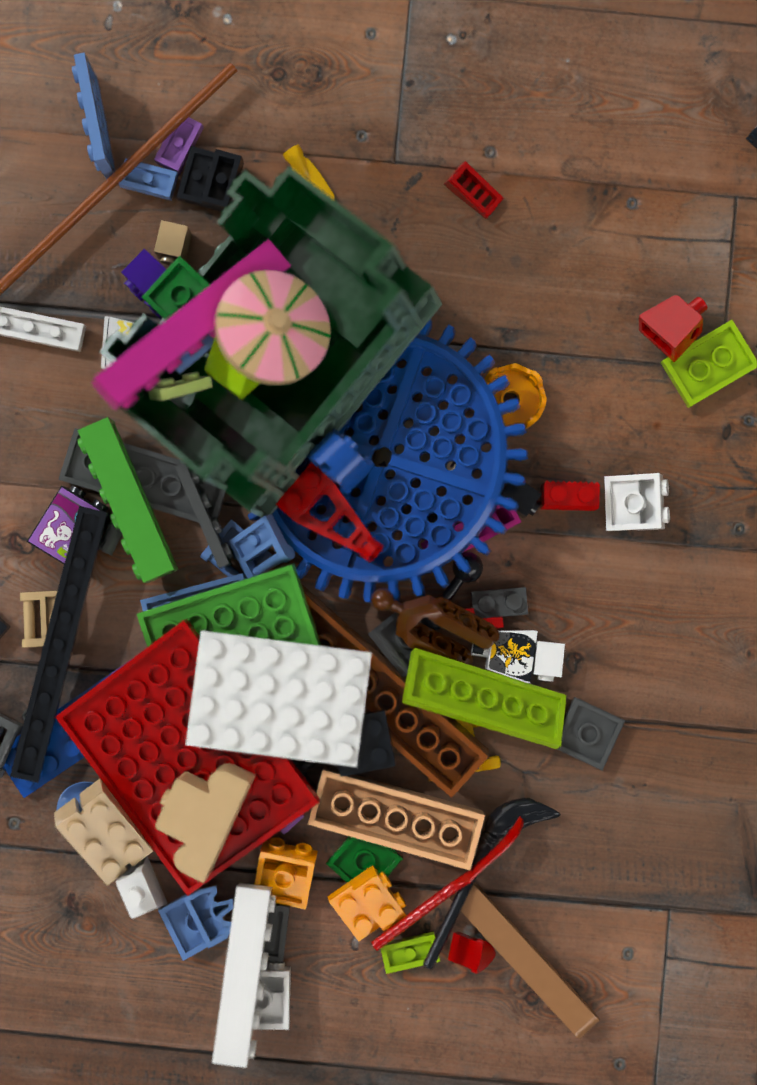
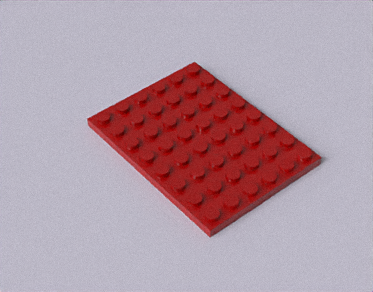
(136, 742)

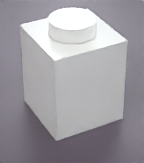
(548, 660)

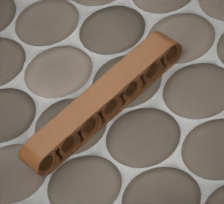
(528, 962)

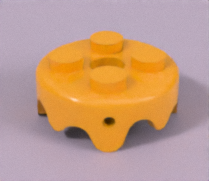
(527, 386)

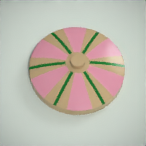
(272, 327)

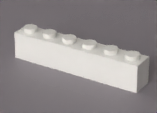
(242, 975)

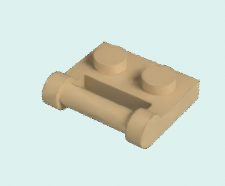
(47, 601)

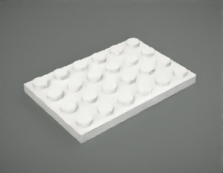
(278, 698)

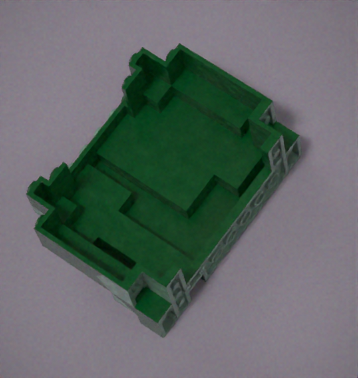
(373, 317)

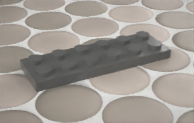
(156, 475)

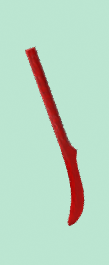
(449, 889)

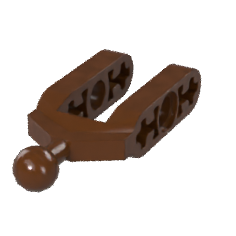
(442, 613)

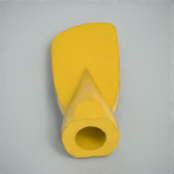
(304, 167)

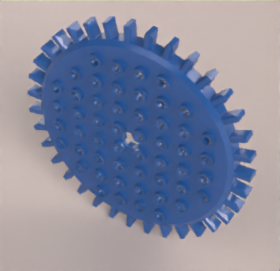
(443, 541)

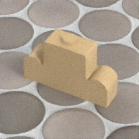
(203, 816)

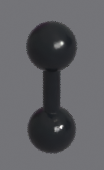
(460, 577)

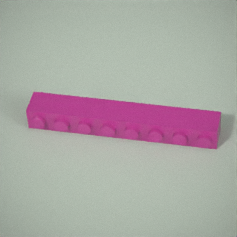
(177, 335)

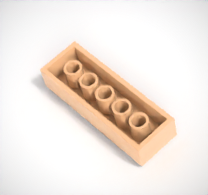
(397, 818)

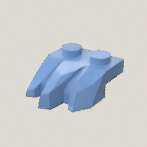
(196, 921)

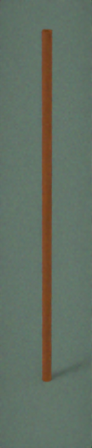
(114, 179)

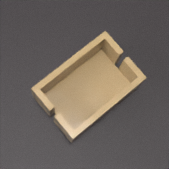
(102, 832)

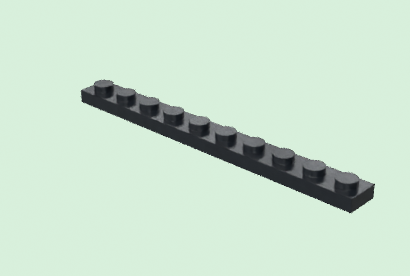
(59, 644)

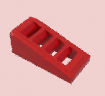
(480, 183)

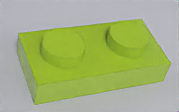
(407, 952)

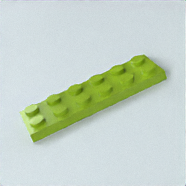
(484, 698)

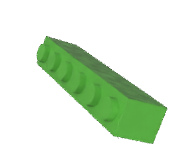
(127, 500)

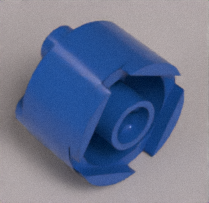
(340, 460)

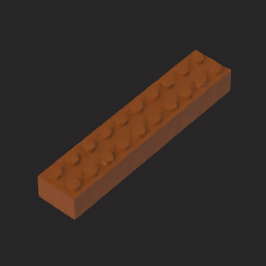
(427, 739)

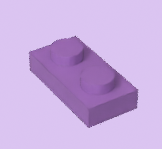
(176, 147)

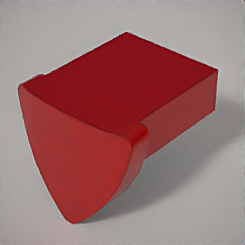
(471, 952)

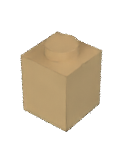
(172, 242)

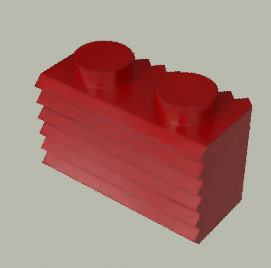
(570, 496)

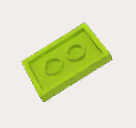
(710, 364)

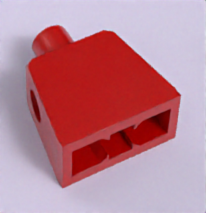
(673, 325)

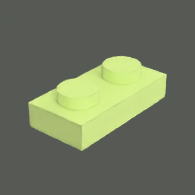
(190, 383)

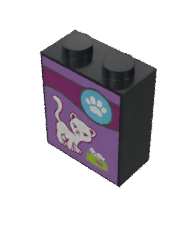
(56, 526)

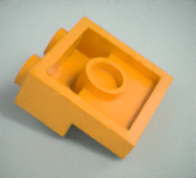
(287, 870)
(368, 903)

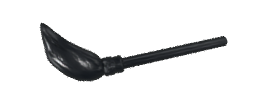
(496, 827)

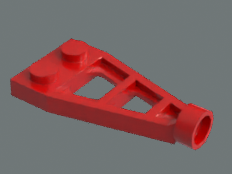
(304, 495)

